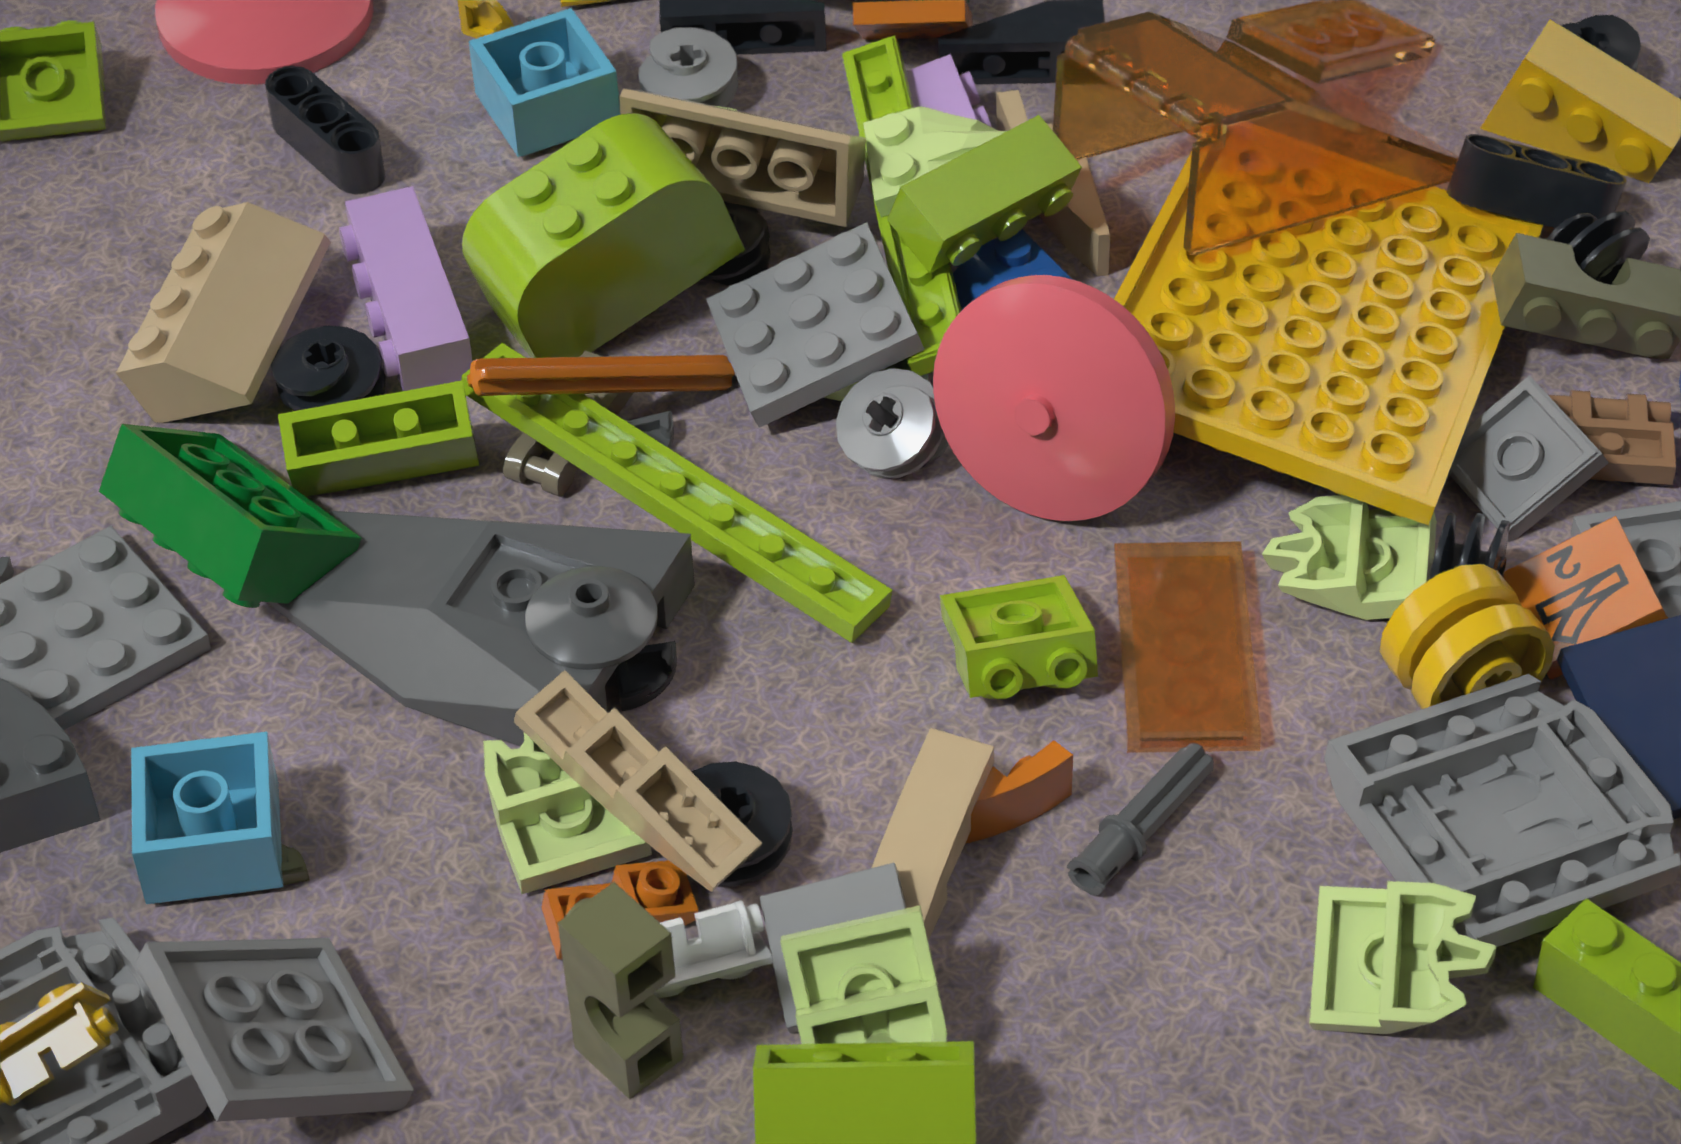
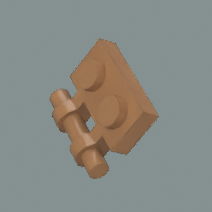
(1628, 432)

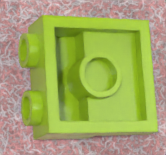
(51, 80)
(1020, 637)

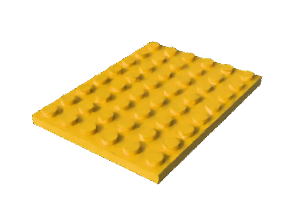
(1331, 342)

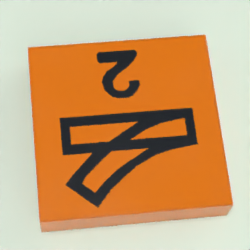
(911, 18)
(1586, 588)

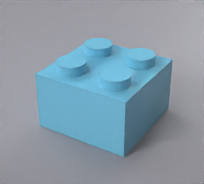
(544, 81)
(206, 818)

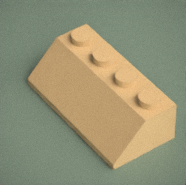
(762, 158)
(221, 312)

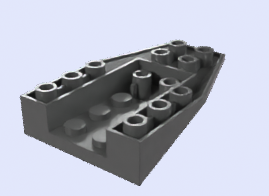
(443, 604)

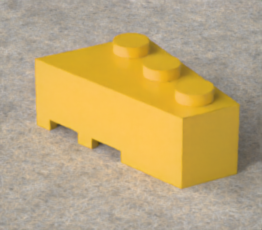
(1587, 107)

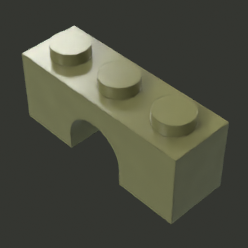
(1548, 294)
(612, 968)

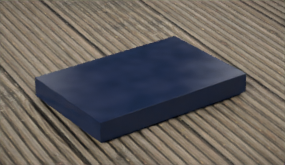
(1636, 693)

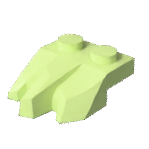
(914, 143)
(1352, 556)
(550, 821)
(1390, 956)
(865, 981)

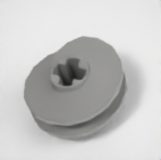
(691, 67)
(871, 408)

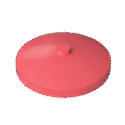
(255, 37)
(1054, 397)

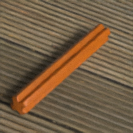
(599, 374)

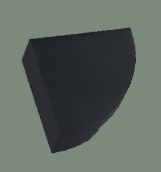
(645, 673)

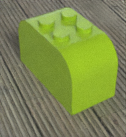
(597, 237)

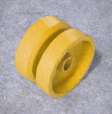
(1463, 636)

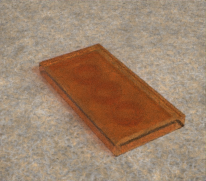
(1331, 39)
(1185, 647)

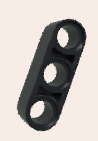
(325, 129)
(1531, 182)

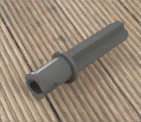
(1125, 834)

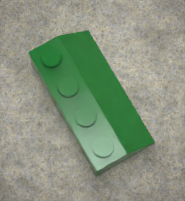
(223, 513)

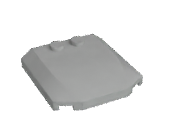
(1508, 805)
(120, 1093)

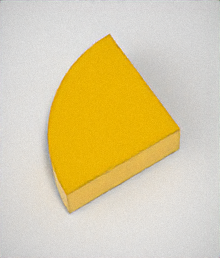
(482, 17)

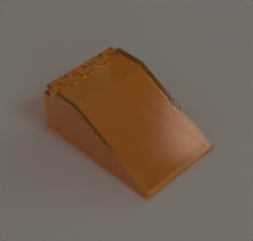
(1270, 139)

